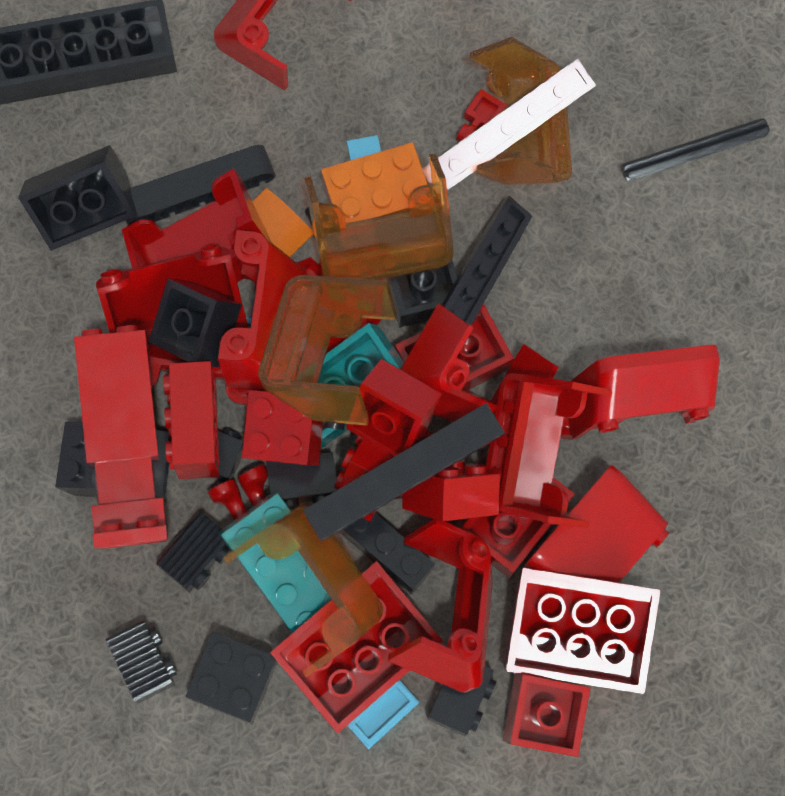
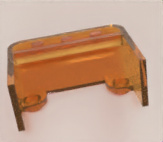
(544, 152)
(387, 243)
(306, 318)
(356, 601)

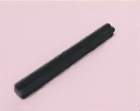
(695, 149)

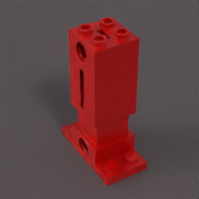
(120, 436)

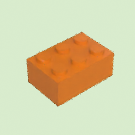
(374, 183)

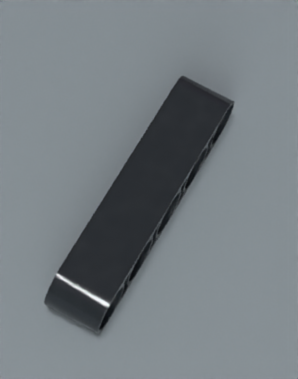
(193, 185)

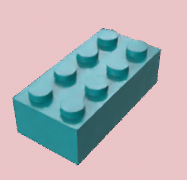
(353, 362)
(285, 583)

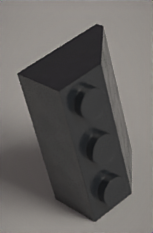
(78, 198)

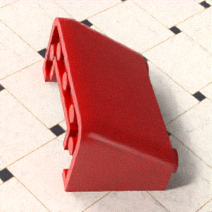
(206, 226)
(269, 270)
(136, 293)
(618, 532)

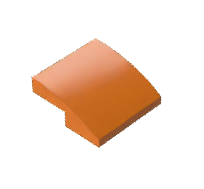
(281, 222)

